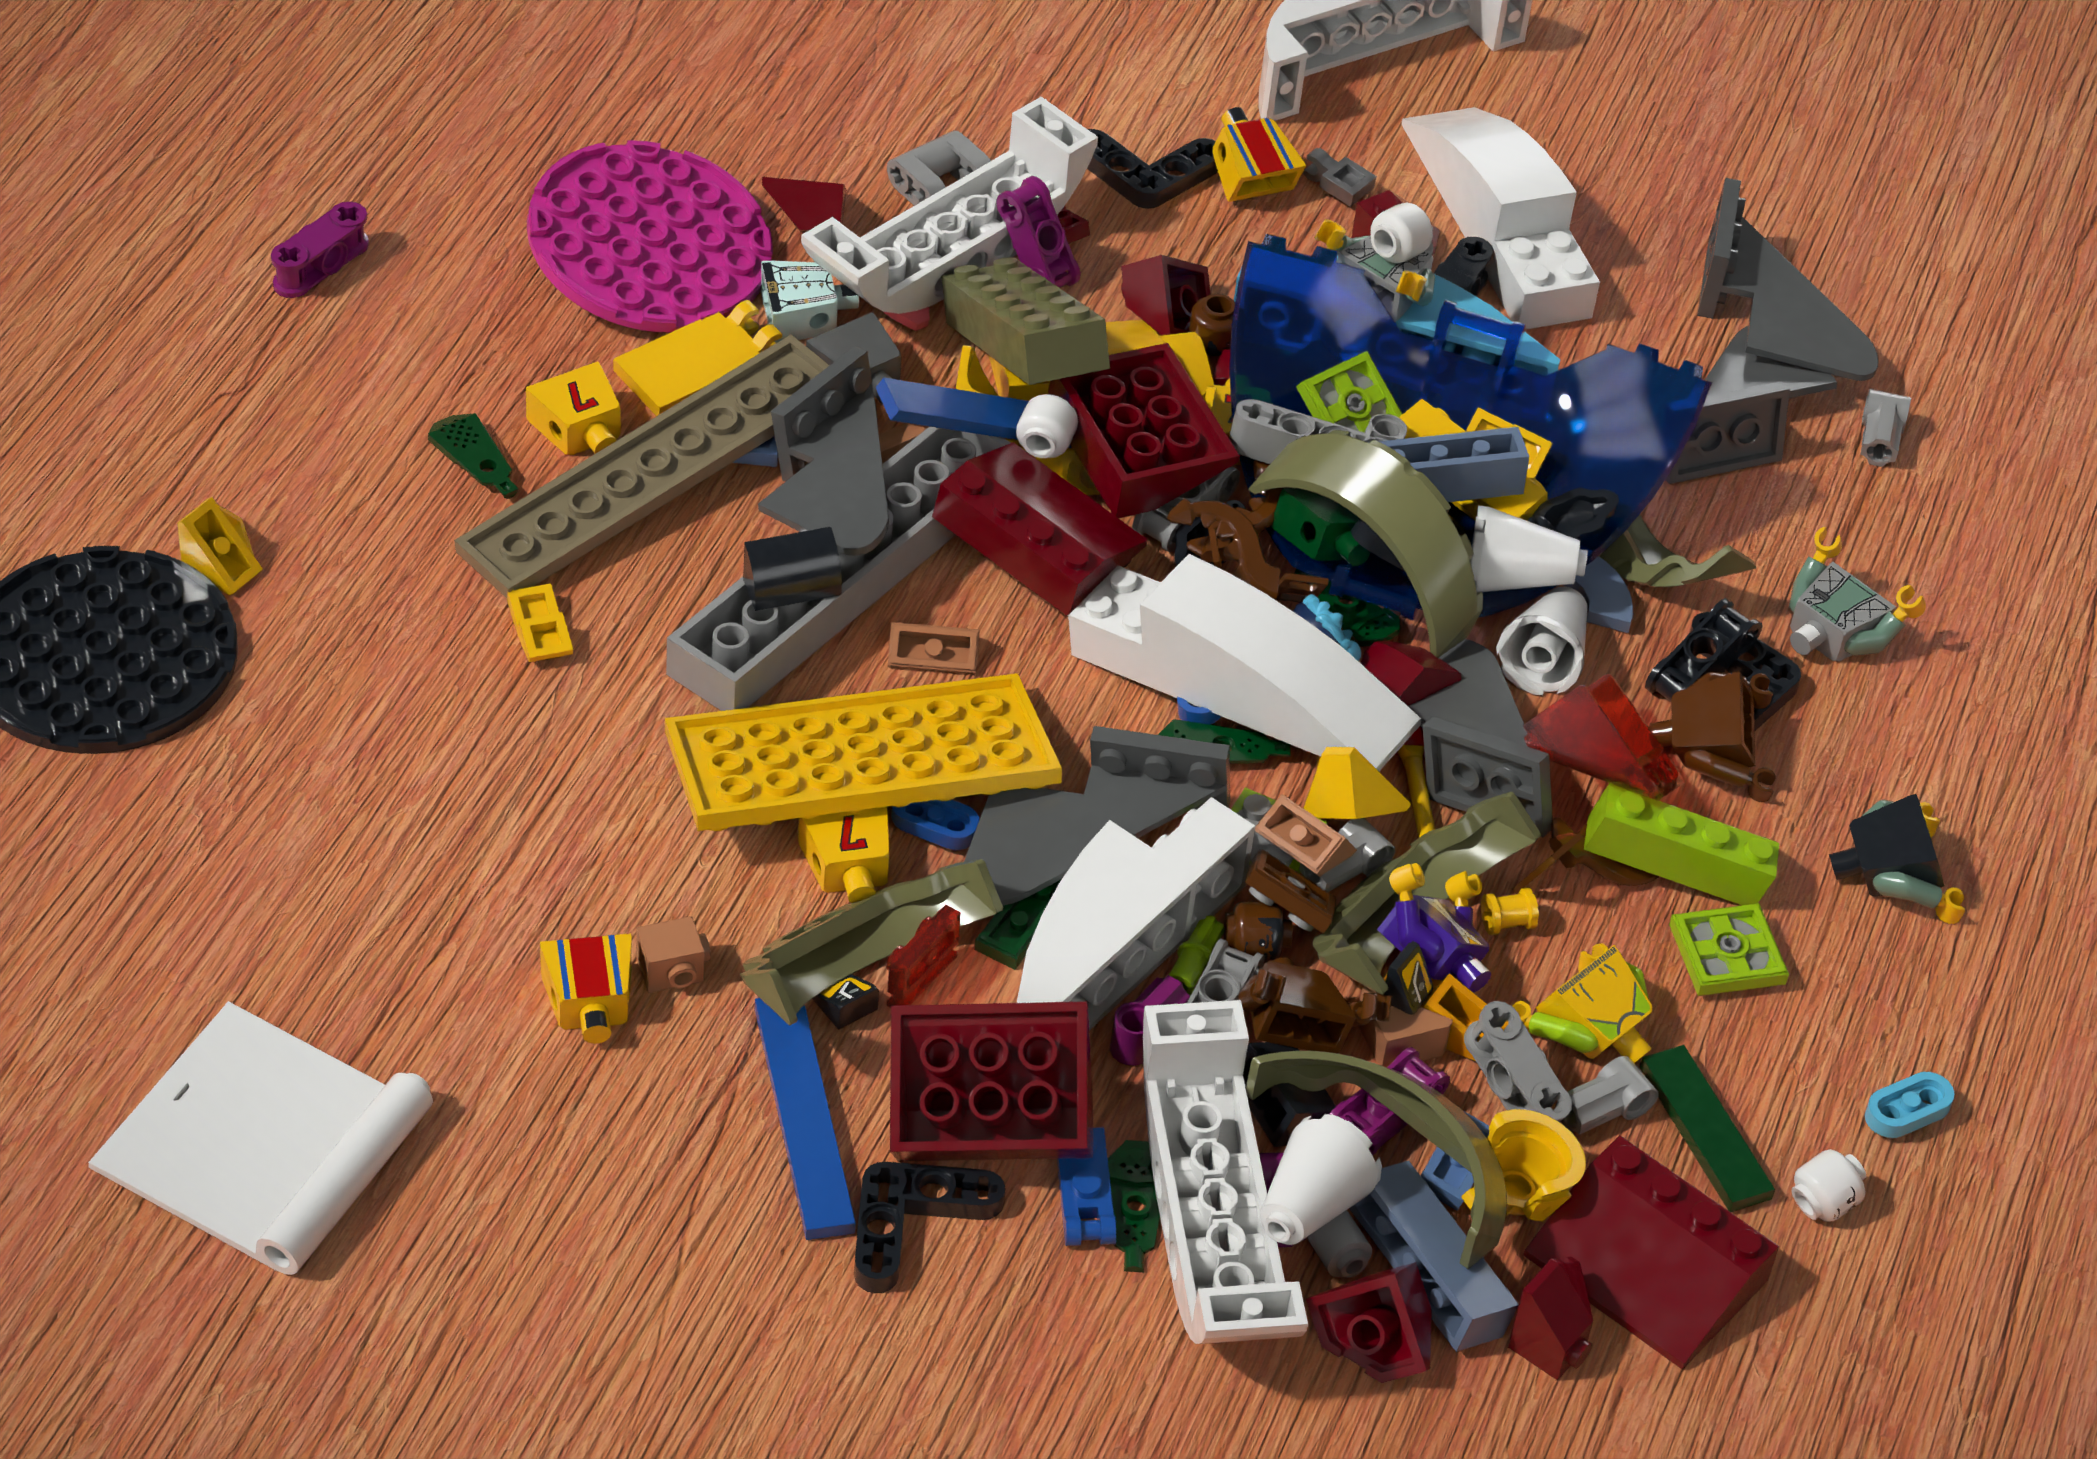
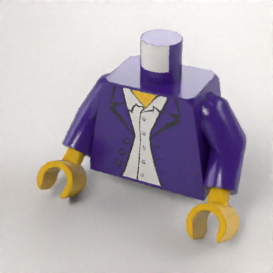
(1438, 926)

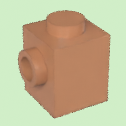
(671, 954)

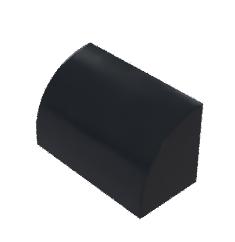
(792, 568)
(1284, 1104)

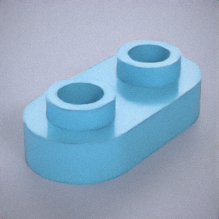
(1901, 1107)

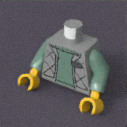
(1396, 284)
(1841, 612)

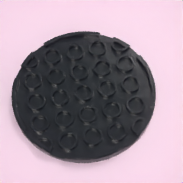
(110, 649)

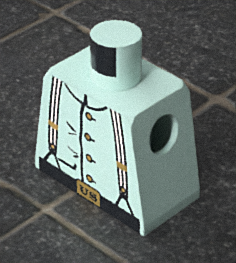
(802, 298)

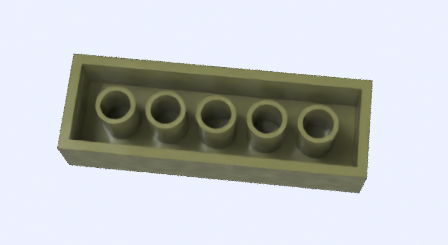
(1025, 321)

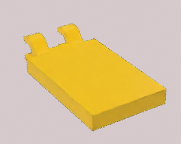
(693, 356)

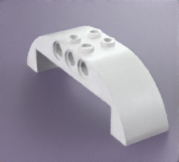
(1329, 33)
(904, 259)
(1212, 1177)

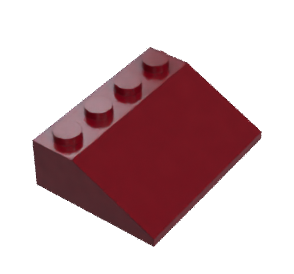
(1144, 430)
(1035, 525)
(991, 1081)
(1656, 1251)

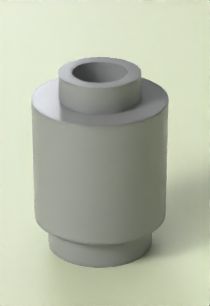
(1341, 1246)

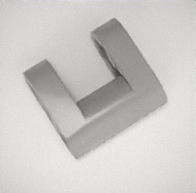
(918, 170)

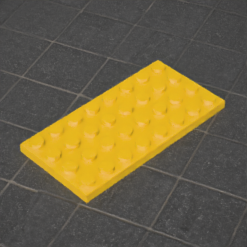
(860, 752)

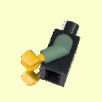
(1899, 857)

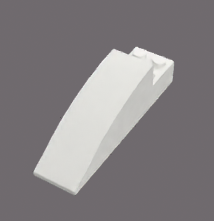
(1519, 202)
(1239, 657)
(1133, 907)

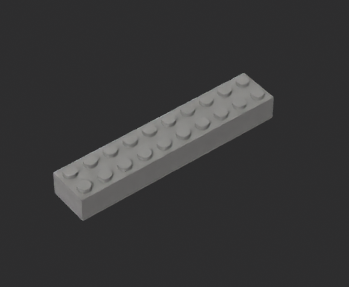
(740, 653)

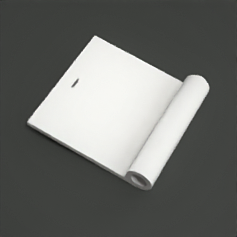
(261, 1138)

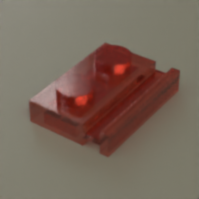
(923, 957)

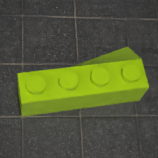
(1681, 846)

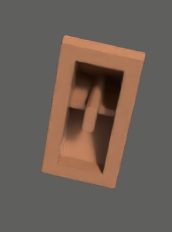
(1423, 1031)

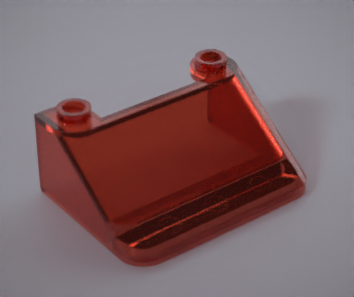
(1604, 738)

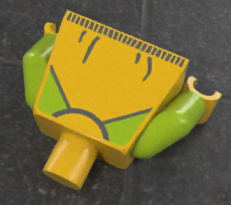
(1595, 1007)

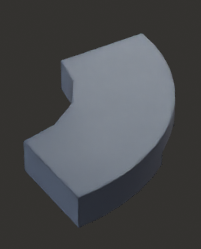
(1606, 596)

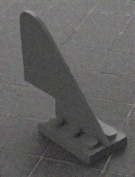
(1788, 313)
(1744, 412)
(832, 457)
(1478, 740)
(1133, 781)

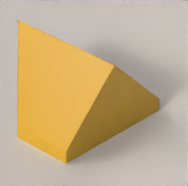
(217, 546)
(1351, 788)

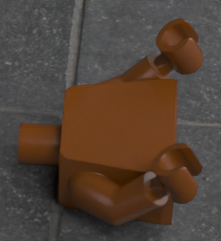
(1716, 729)
(1305, 1007)

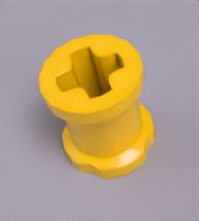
(1509, 911)

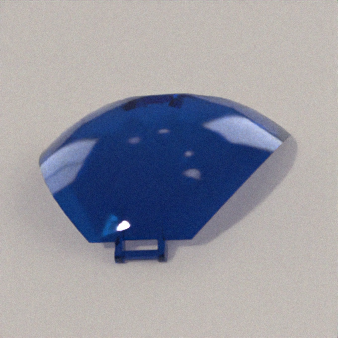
(1610, 417)

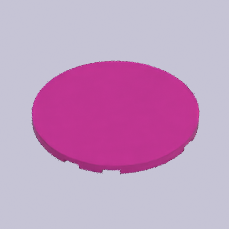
(647, 235)

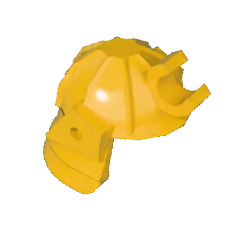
(1537, 1162)

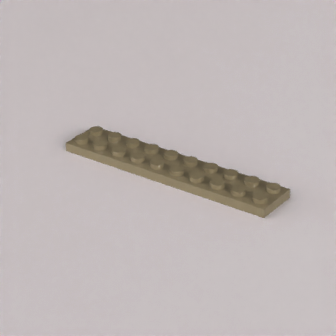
(638, 471)

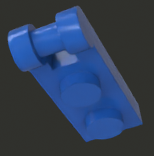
(1087, 1194)

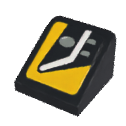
(1409, 980)
(848, 1000)

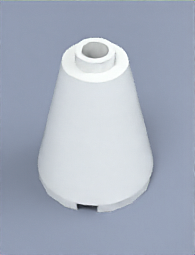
(1521, 553)
(1546, 643)
(1318, 1178)

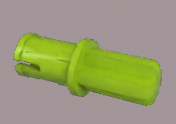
(1195, 953)

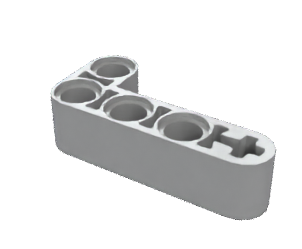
(1266, 429)

